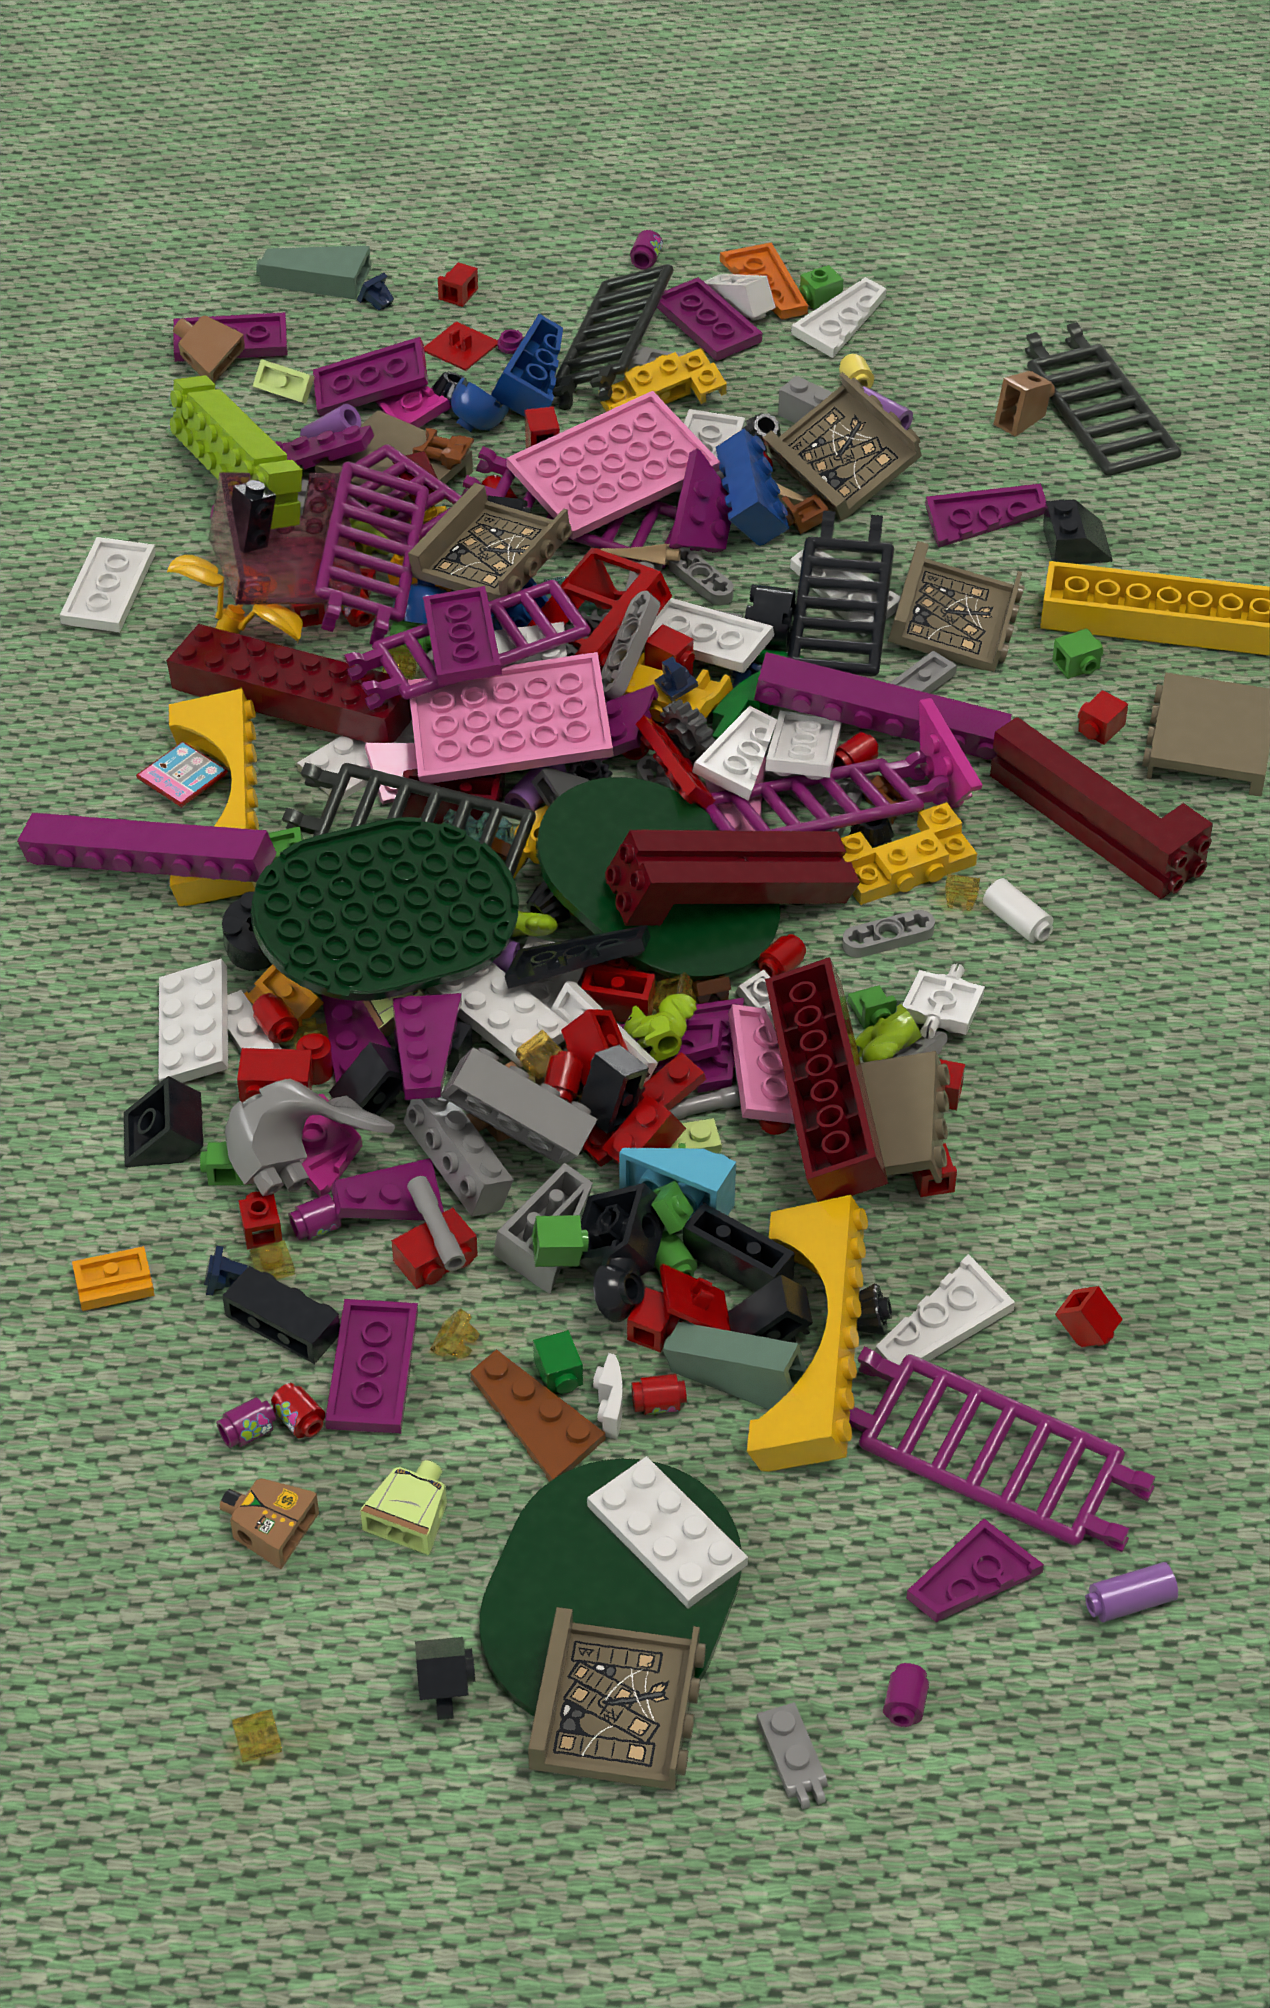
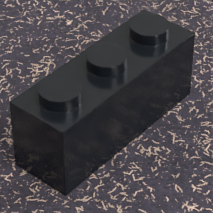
(736, 1249)
(282, 1314)

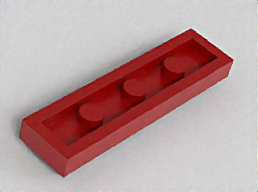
(671, 758)
(667, 1087)

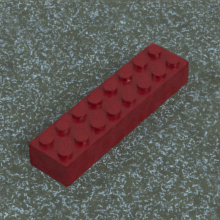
(286, 684)
(825, 1082)

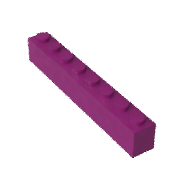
(872, 703)
(146, 847)

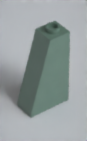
(316, 270)
(735, 1362)

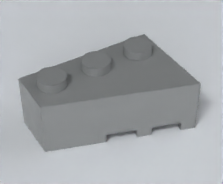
(560, 1195)

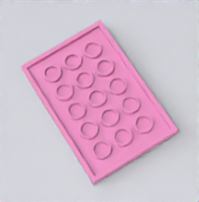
(609, 463)
(512, 720)

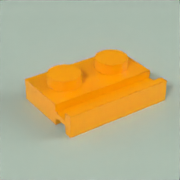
(299, 999)
(113, 1278)

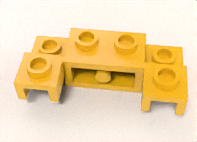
(670, 379)
(704, 697)
(910, 860)

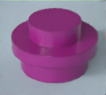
(509, 341)

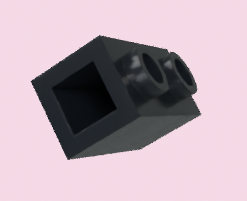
(253, 514)

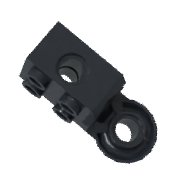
(621, 1247)

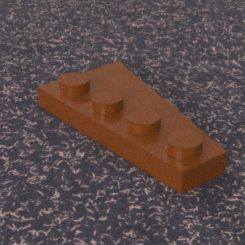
(544, 1423)

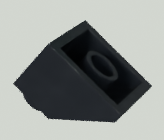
(1074, 533)
(163, 1125)

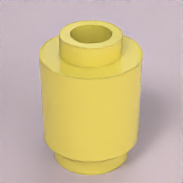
(856, 367)

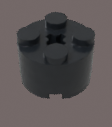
(775, 608)
(239, 936)

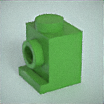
(218, 1166)

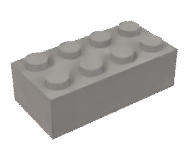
(519, 1106)

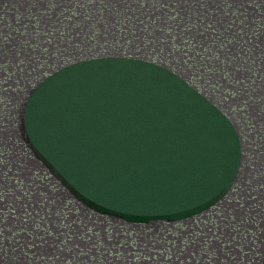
(580, 841)
(384, 909)
(575, 1562)

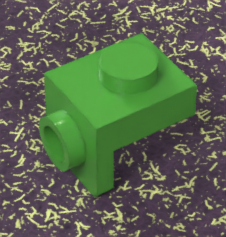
(672, 1207)

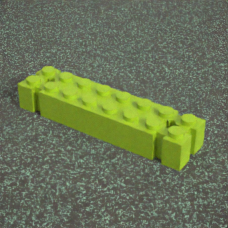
(232, 443)

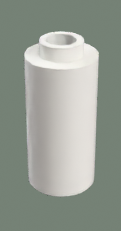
(1018, 911)

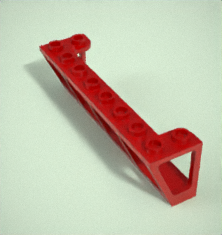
(592, 583)

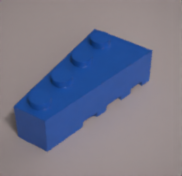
(531, 370)
(751, 488)

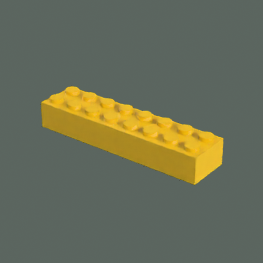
(1157, 608)

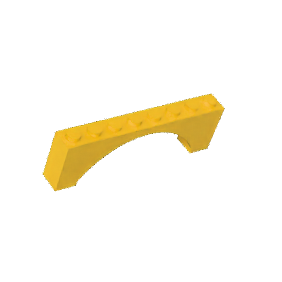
(223, 729)
(815, 1414)

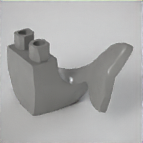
(268, 1128)

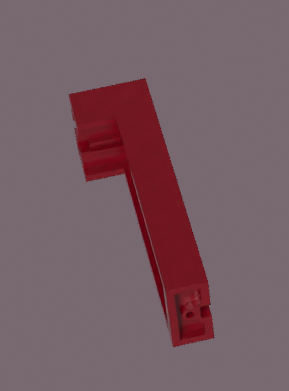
(1128, 835)
(726, 868)

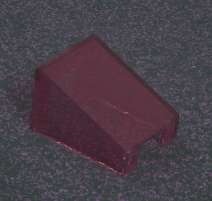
(291, 562)

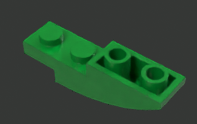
(736, 703)

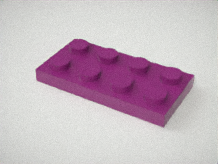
(708, 319)
(263, 333)
(371, 376)
(462, 635)
(372, 1366)

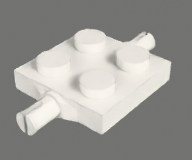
(943, 1001)

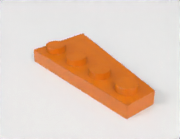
(765, 261)

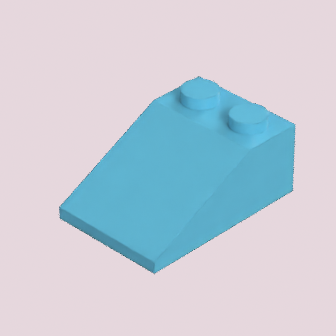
(698, 1172)

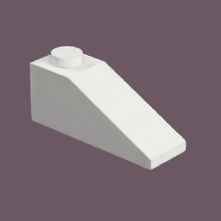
(745, 293)

